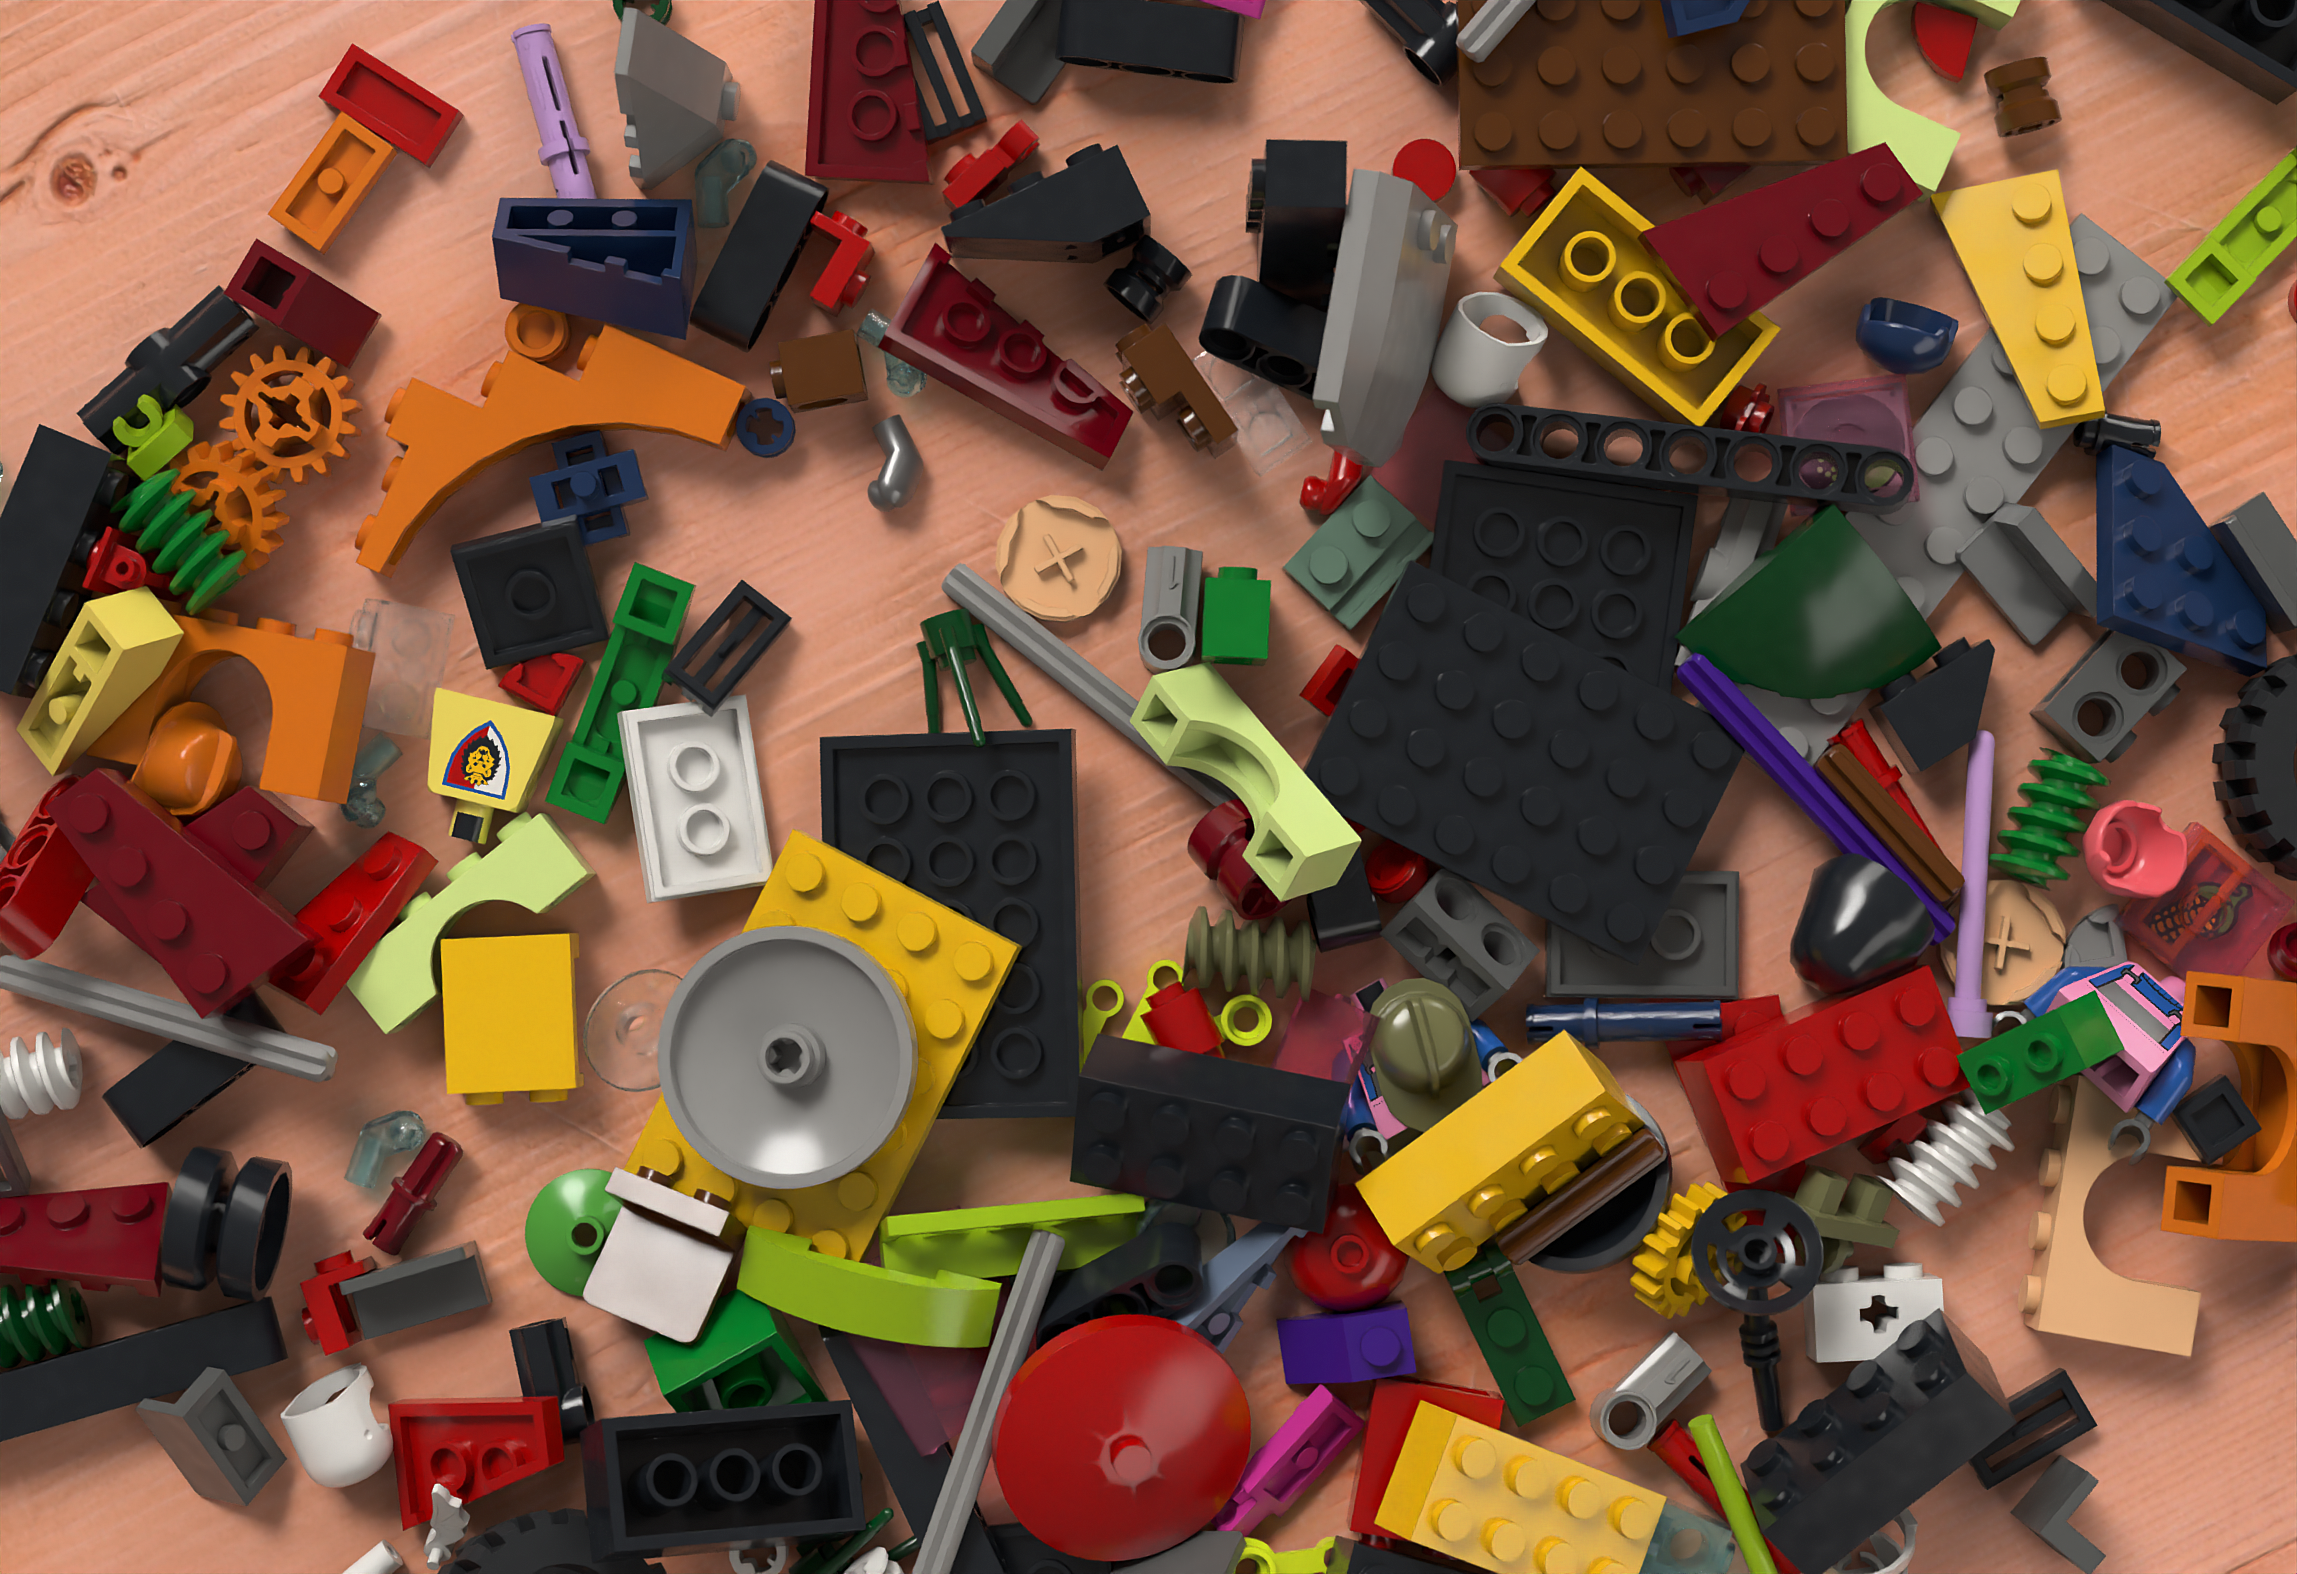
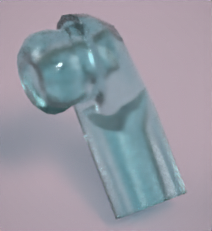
(718, 176)
(901, 378)
(369, 765)
(380, 1139)

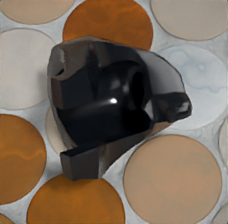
(1857, 926)

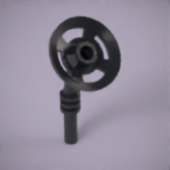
(1757, 1271)

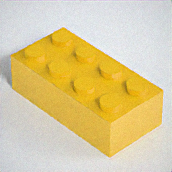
(1616, 305)
(1499, 1154)
(1513, 1502)

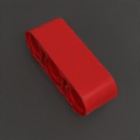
(40, 881)

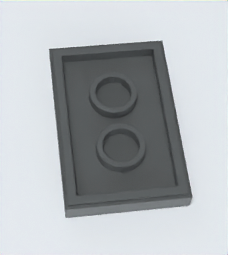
(1688, 956)

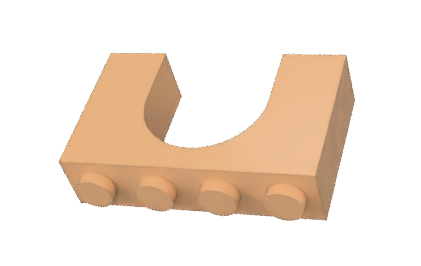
(2068, 1284)

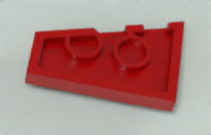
(352, 918)
(469, 1447)

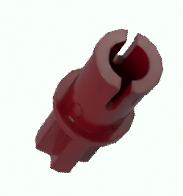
(414, 1193)

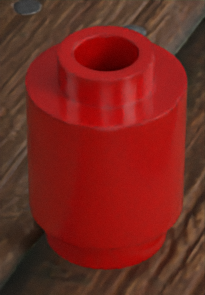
(1517, 188)
(1183, 1021)

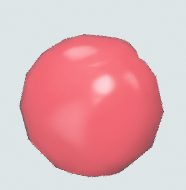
(2134, 851)

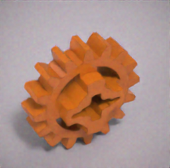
(304, 394)
(243, 499)

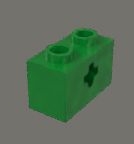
(1236, 618)
(2040, 1052)

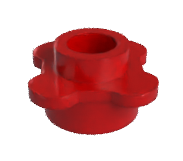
(1748, 410)

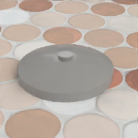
(787, 1056)

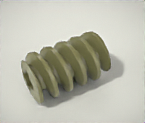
(1250, 953)

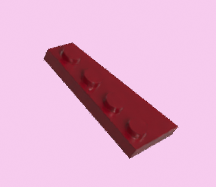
(981, 351)

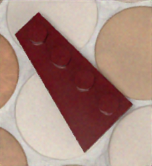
(864, 96)
(1764, 242)
(87, 1237)

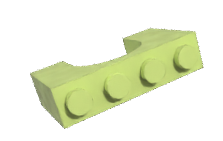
(1873, 119)

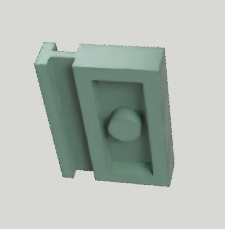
(1359, 552)

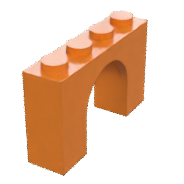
(314, 689)
(2257, 1183)

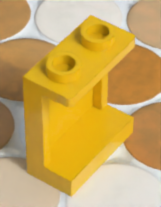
(510, 1017)

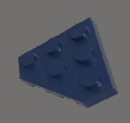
(2165, 570)

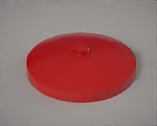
(1121, 1437)

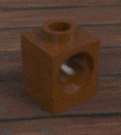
(819, 371)

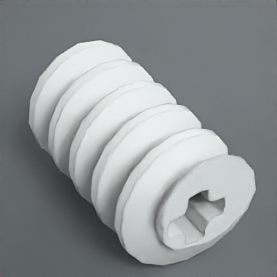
(40, 1077)
(1948, 1157)

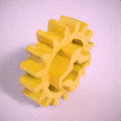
(1664, 1260)

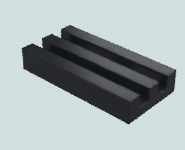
(954, 124)
(694, 686)
(2045, 1445)

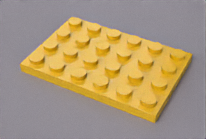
(950, 981)

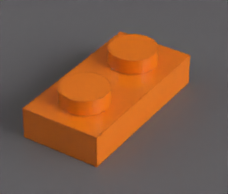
(332, 183)

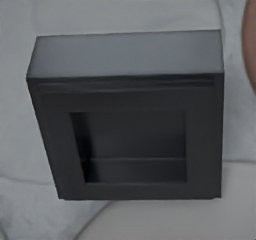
(2214, 1119)

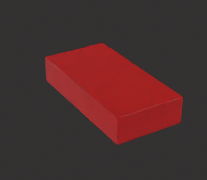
(391, 105)

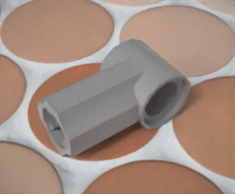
(1170, 603)
(1654, 1388)

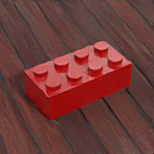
(1823, 1074)

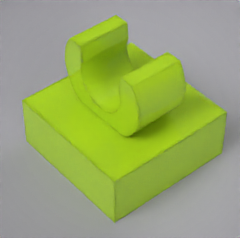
(158, 441)

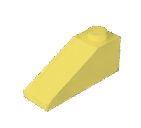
(98, 673)

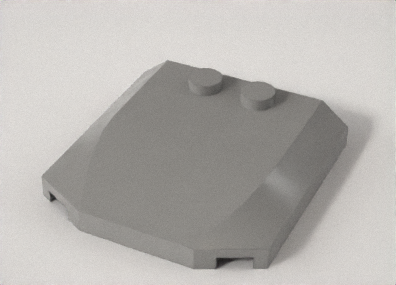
(1382, 315)

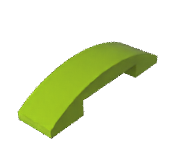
(2240, 245)
(866, 1297)

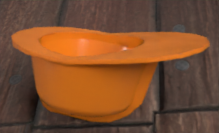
(190, 761)

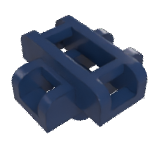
(584, 490)

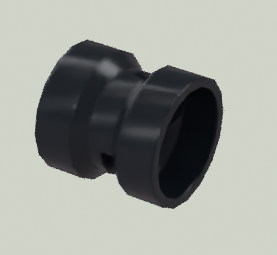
(1157, 268)

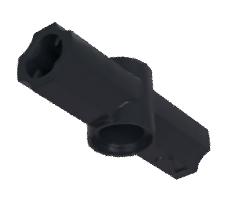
(170, 366)

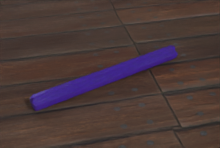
(1796, 776)

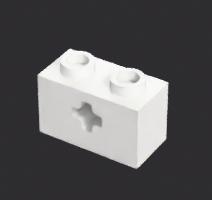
(1833, 1310)

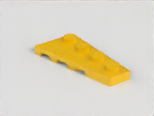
(2025, 273)

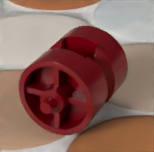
(1218, 851)

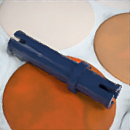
(1625, 1022)

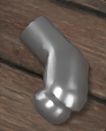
(901, 468)

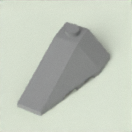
(671, 97)

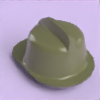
(1424, 1052)

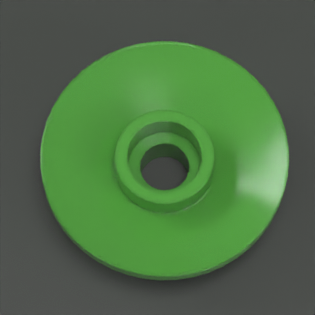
(552, 1225)

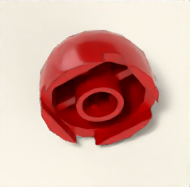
(1348, 1263)

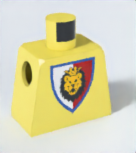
(486, 758)

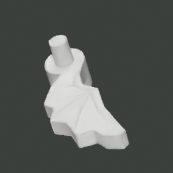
(448, 1526)

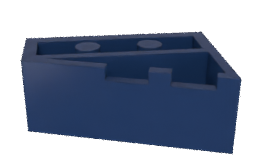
(600, 259)

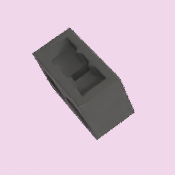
(2099, 680)
(1460, 941)

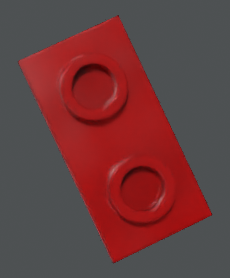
(118, 567)

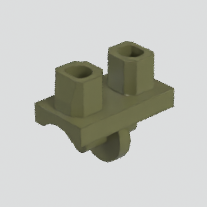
(1841, 1222)

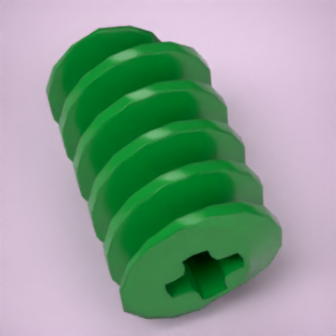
(181, 539)
(2048, 819)

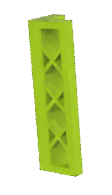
(994, 1238)

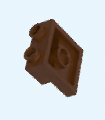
(1164, 379)

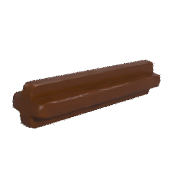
(1889, 823)
(1581, 1196)

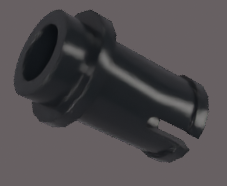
(2118, 430)

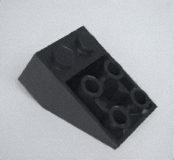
(1060, 218)

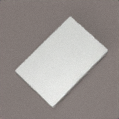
(695, 799)

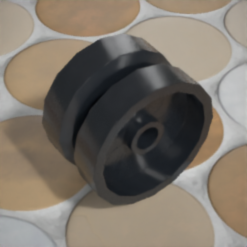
(226, 1223)

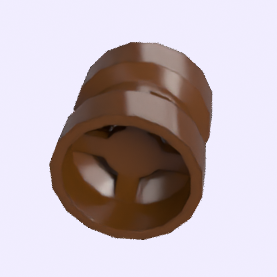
(2023, 101)

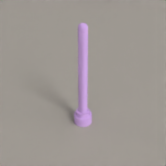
(1967, 1009)

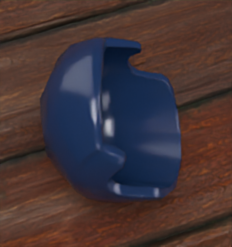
(1904, 336)

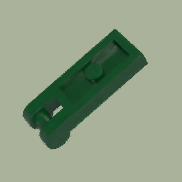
(1510, 1337)

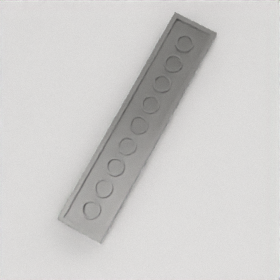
(1974, 455)

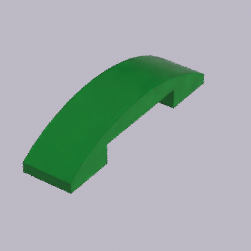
(628, 678)

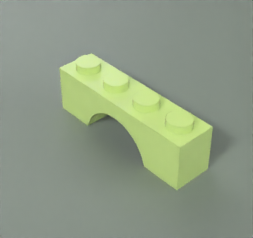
(1205, 726)
(404, 969)

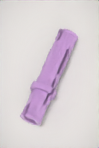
(547, 91)

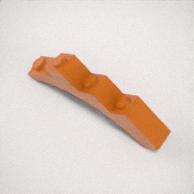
(528, 404)

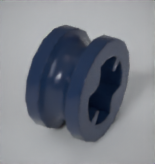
(751, 440)

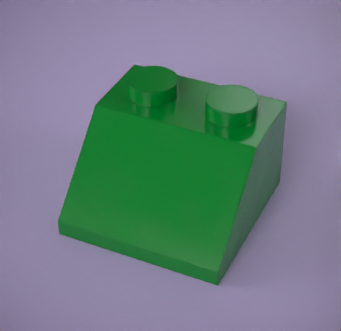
(738, 1362)

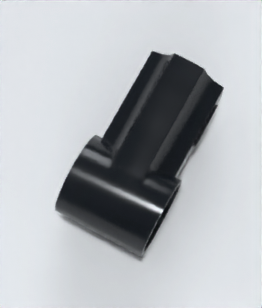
(1425, 31)
(549, 1369)

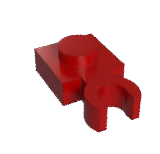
(979, 177)

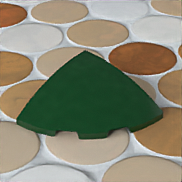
(1813, 617)

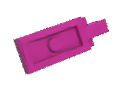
(1290, 1461)

